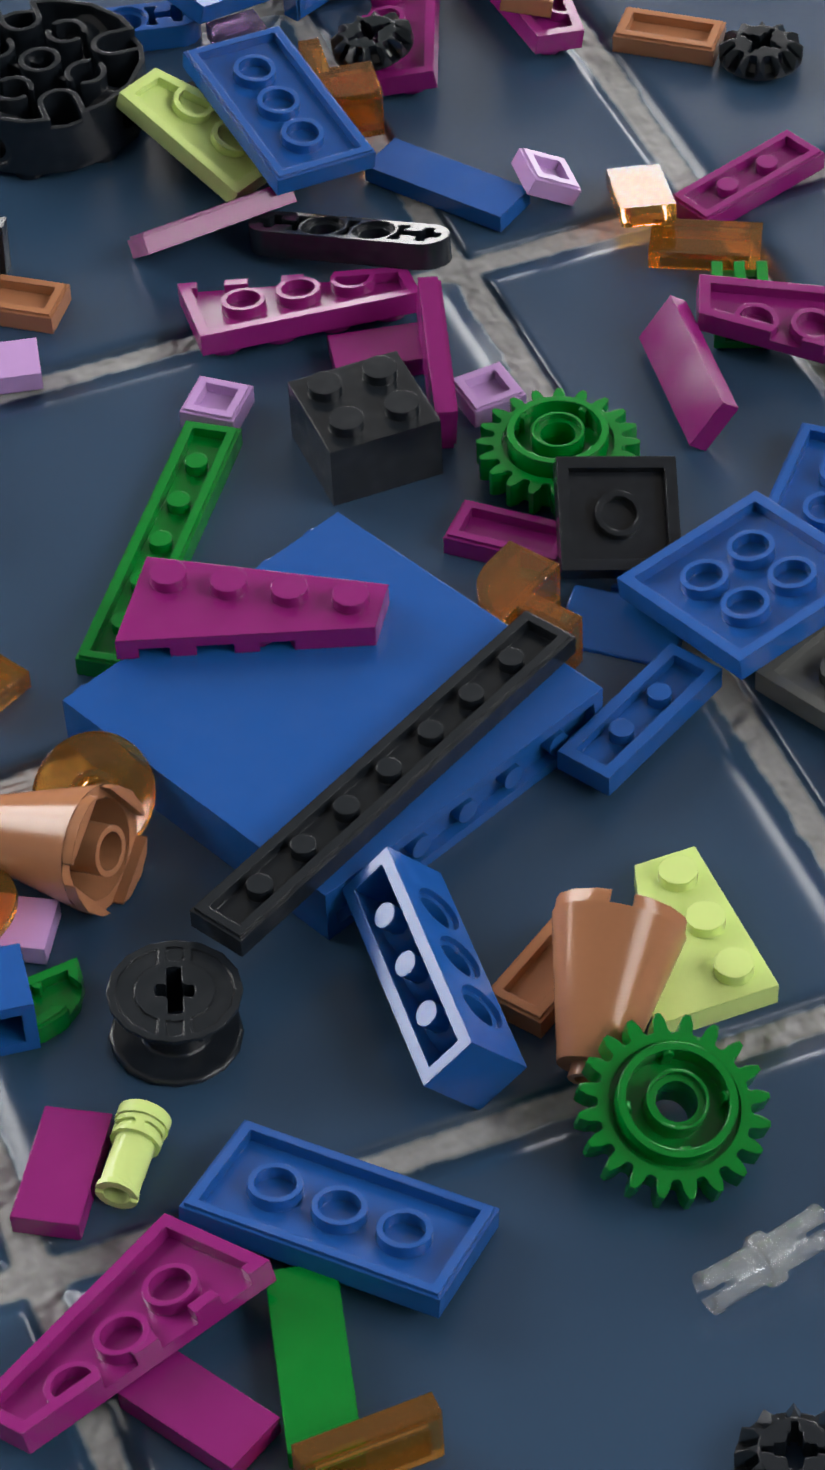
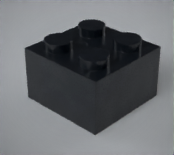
(365, 428)

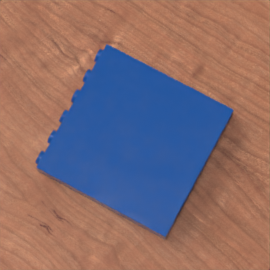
(264, 732)

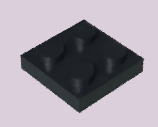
(613, 512)

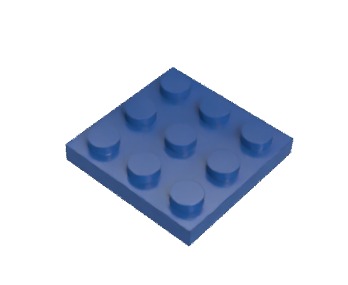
(737, 584)

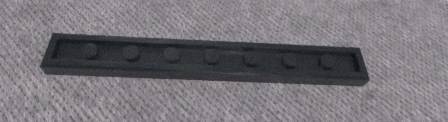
(381, 784)

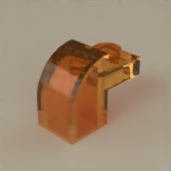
(351, 85)
(527, 581)

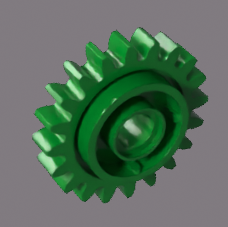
(522, 444)
(647, 1144)

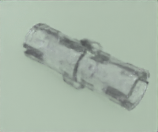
(762, 1260)

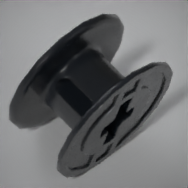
(181, 1046)

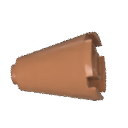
(74, 844)
(607, 968)

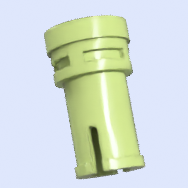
(135, 1140)

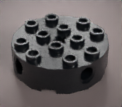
(62, 86)

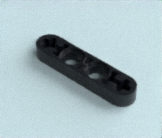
(350, 240)

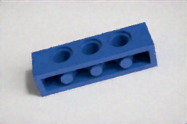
(433, 979)

